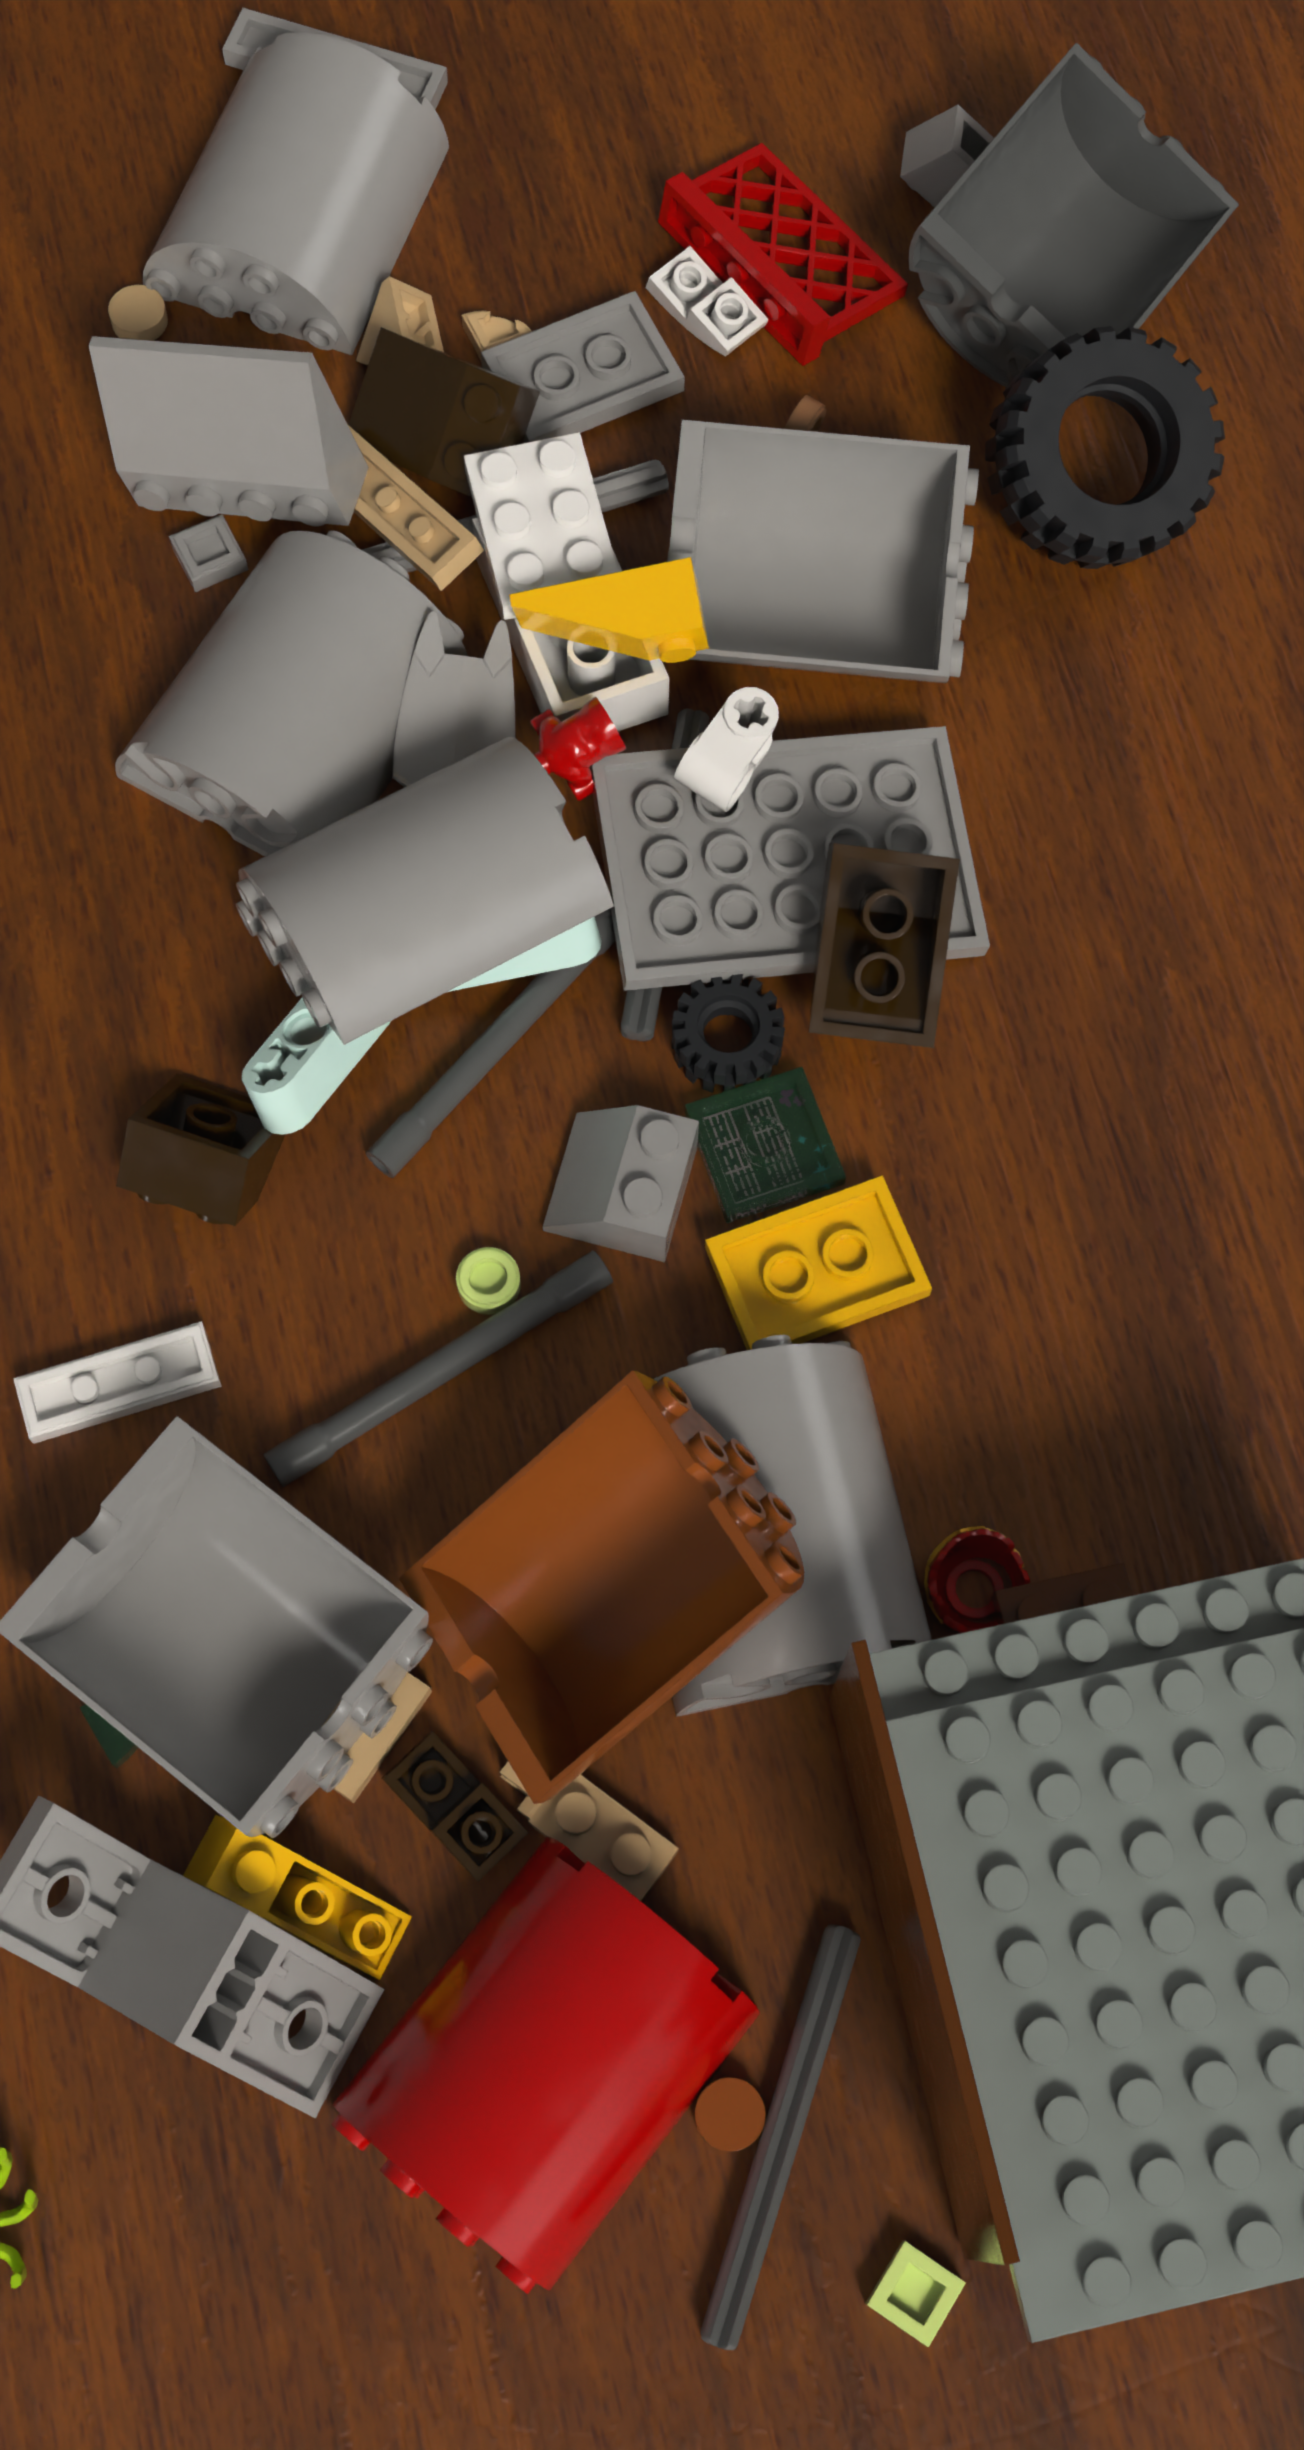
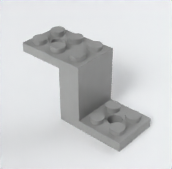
(180, 1958)

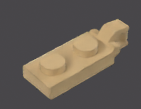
(599, 1832)

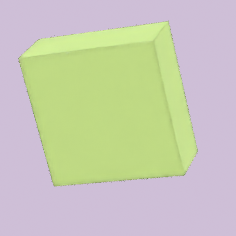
(915, 2293)

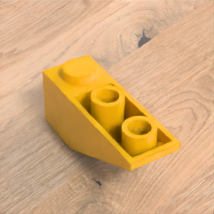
(298, 1897)

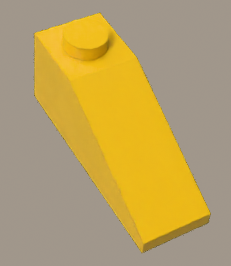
(632, 612)

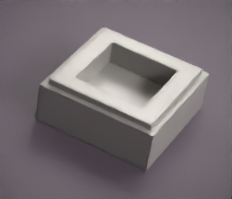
(208, 553)

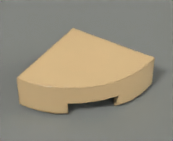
(489, 331)

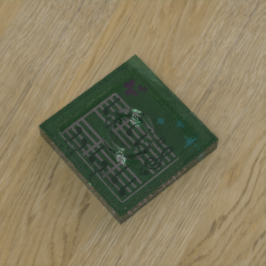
(765, 1144)

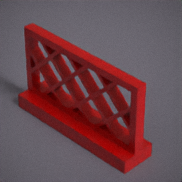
(729, 252)

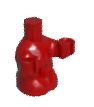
(576, 744)

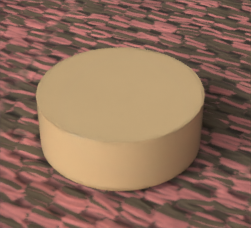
(138, 313)

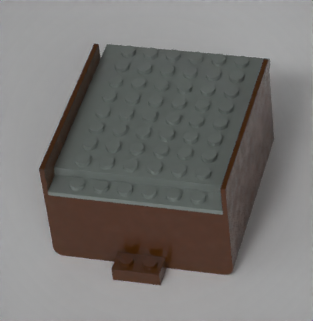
(1101, 1928)

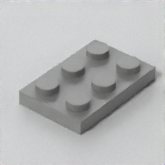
(589, 367)

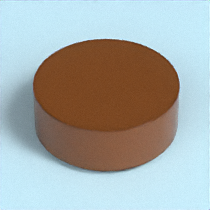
(729, 2114)

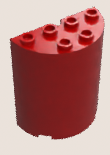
(544, 2064)

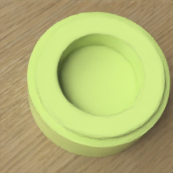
(488, 1280)

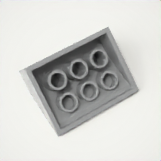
(227, 431)

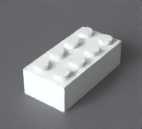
(572, 673)

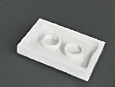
(539, 515)

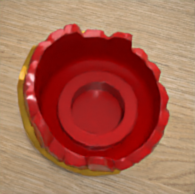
(945, 1568)

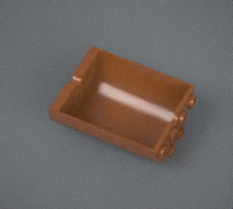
(606, 1578)

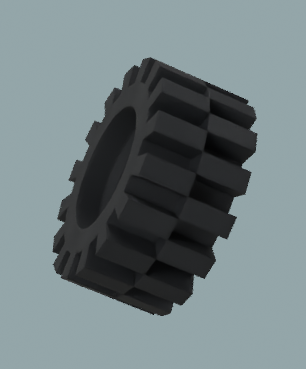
(727, 999)

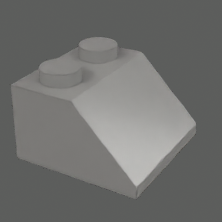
(624, 1179)

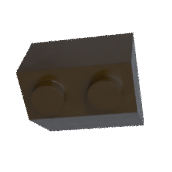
(198, 1151)

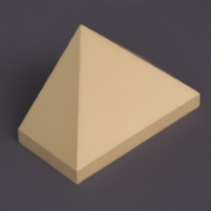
(403, 312)

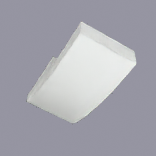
(705, 306)

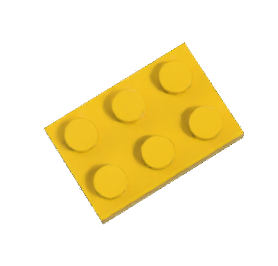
(819, 1265)

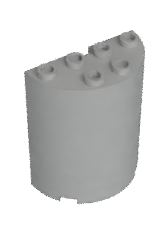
(302, 193)
(826, 548)
(289, 695)
(422, 890)
(823, 1453)
(222, 1632)

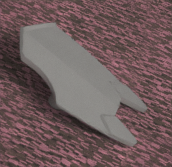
(452, 703)

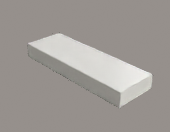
(117, 1382)

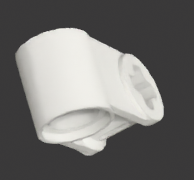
(728, 753)

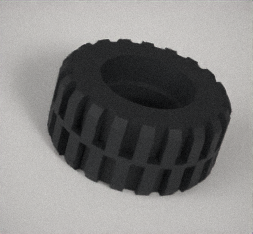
(1176, 432)

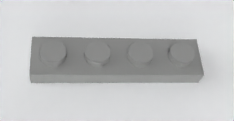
(261, 30)

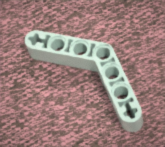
(306, 1063)

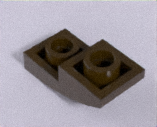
(454, 1806)

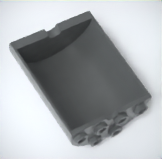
(1063, 224)

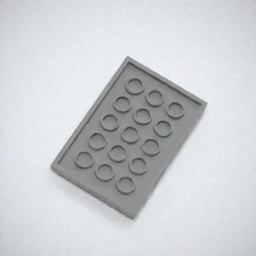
(745, 886)

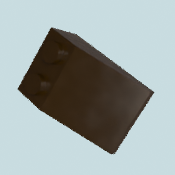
(436, 408)
(882, 944)

